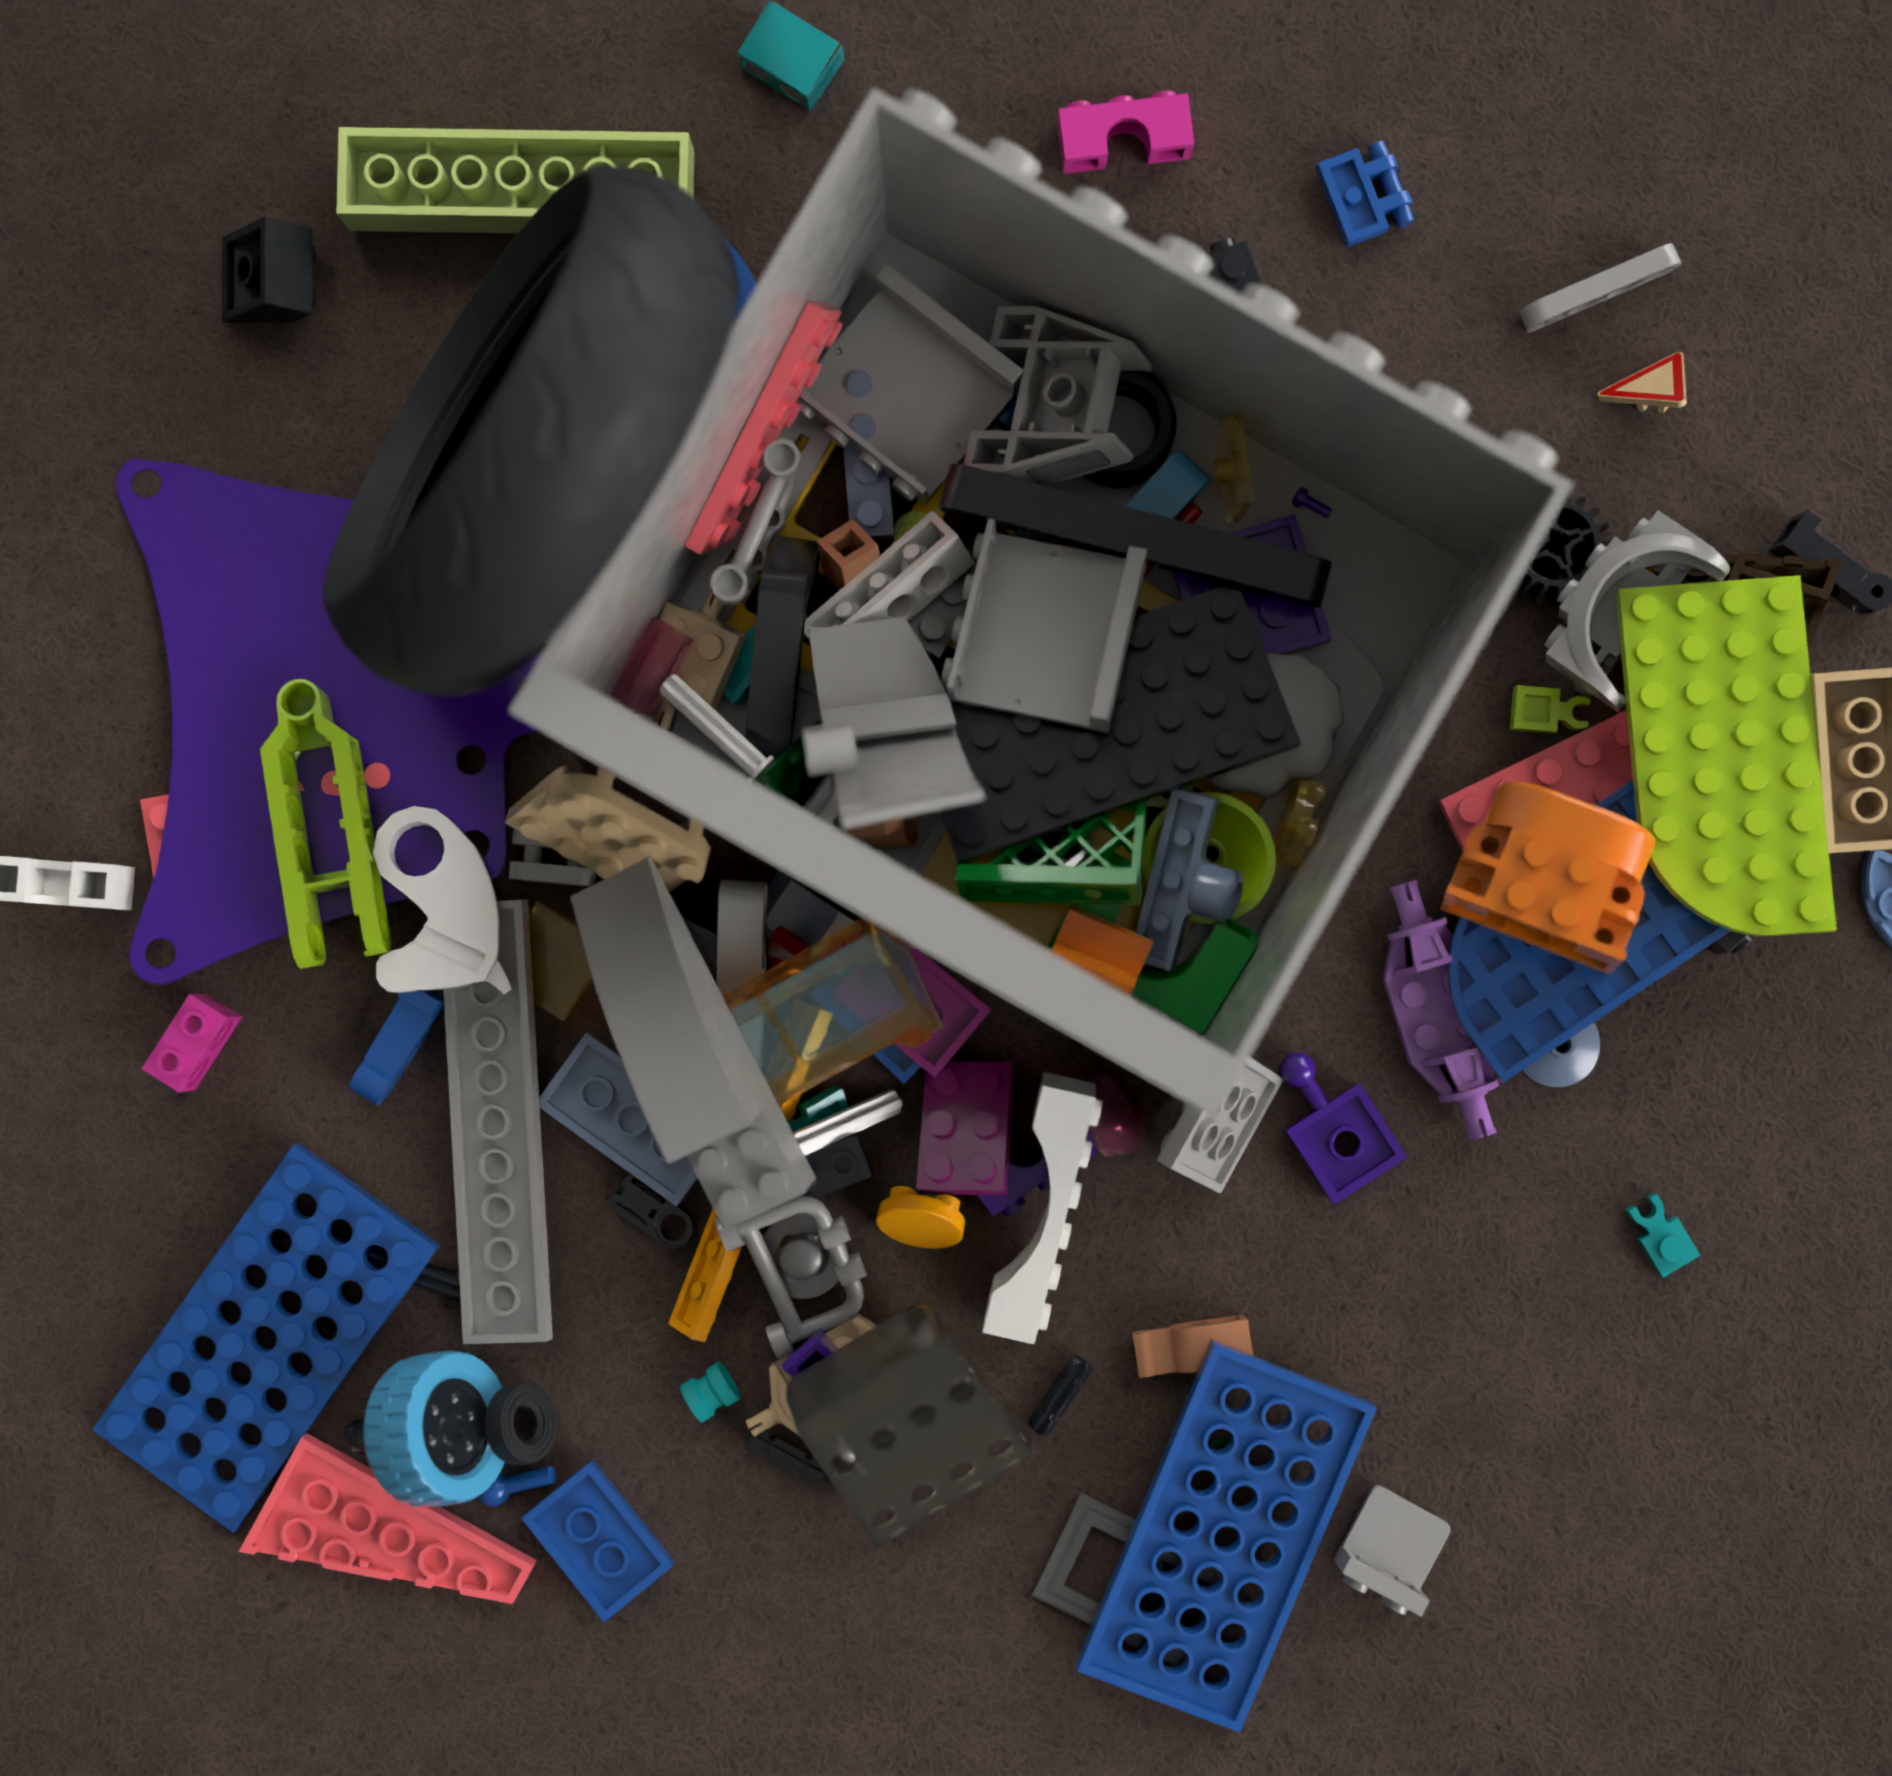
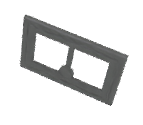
(1051, 1587)

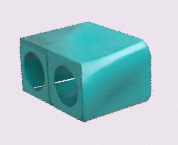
(792, 53)

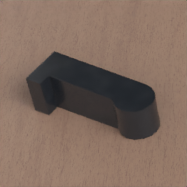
(1854, 585)

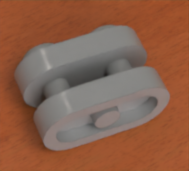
(534, 871)

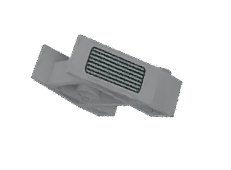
(1061, 399)

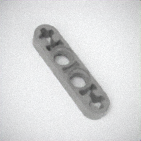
(1599, 287)

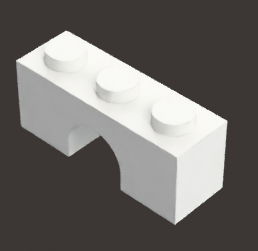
(66, 883)

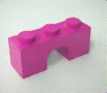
(1158, 121)

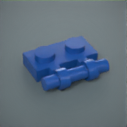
(1353, 197)

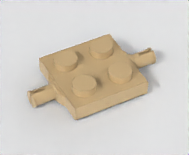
(709, 657)

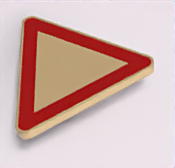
(1655, 385)

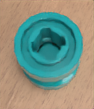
(710, 1392)

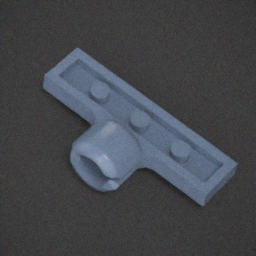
(1184, 878)

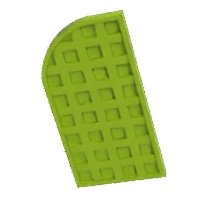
(1728, 751)

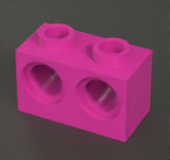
(191, 1042)

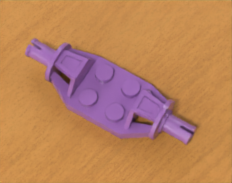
(1426, 1012)

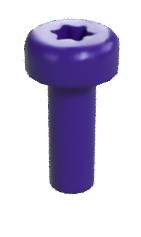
(1301, 498)

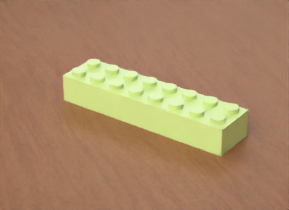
(483, 175)

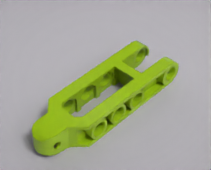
(306, 725)

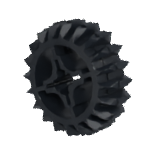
(1559, 563)

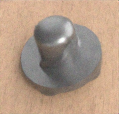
(800, 1256)

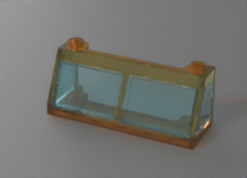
(833, 1007)

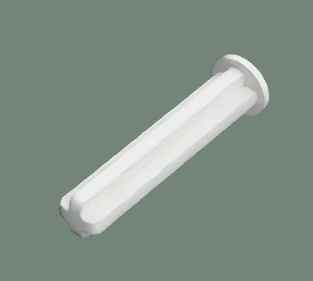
(714, 726)
(848, 1121)

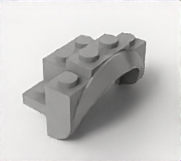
(1591, 603)

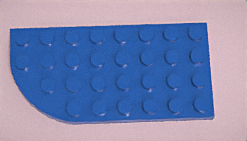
(1529, 1001)

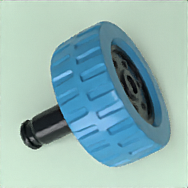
(429, 1429)

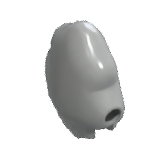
(1317, 716)

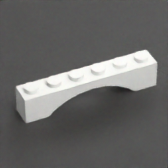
(1020, 1289)

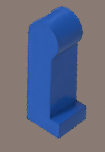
(396, 1044)

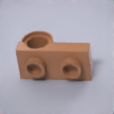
(887, 833)

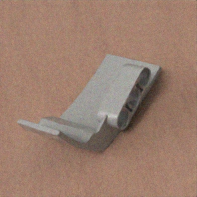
(883, 725)

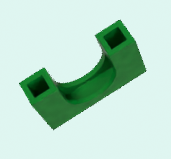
(1199, 984)

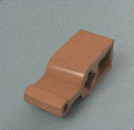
(1185, 1344)

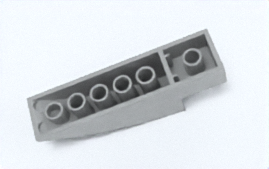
(685, 1048)

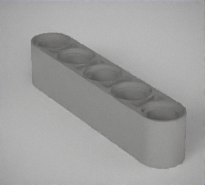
(741, 933)

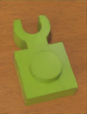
(1541, 710)

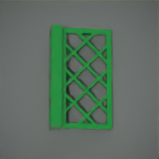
(1060, 882)

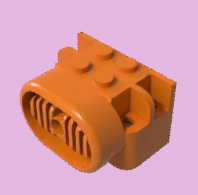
(1554, 875)

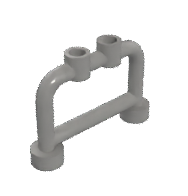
(735, 581)
(848, 1268)

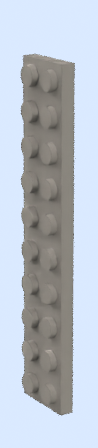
(499, 1148)

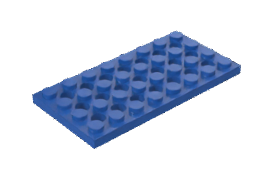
(200, 1315)
(1279, 1578)

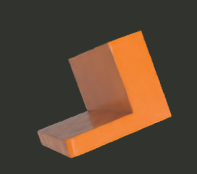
(1102, 949)

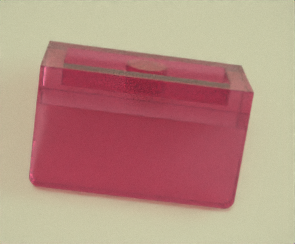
(651, 663)

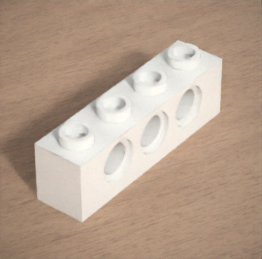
(900, 579)

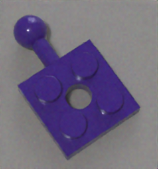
(1315, 1133)

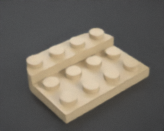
(606, 829)

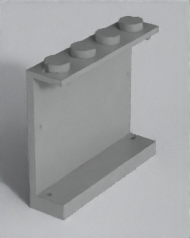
(927, 386)
(1044, 629)

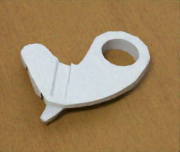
(463, 917)

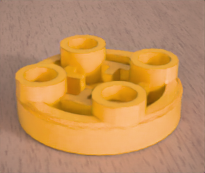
(921, 1219)

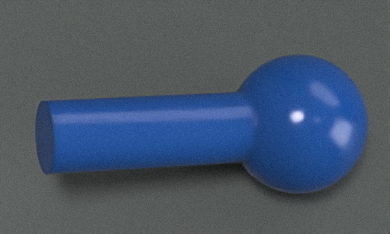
(506, 1485)

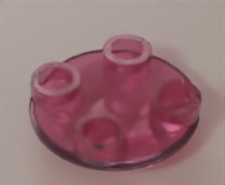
(1121, 1119)

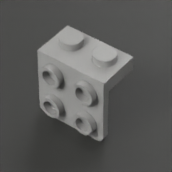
(1392, 1549)

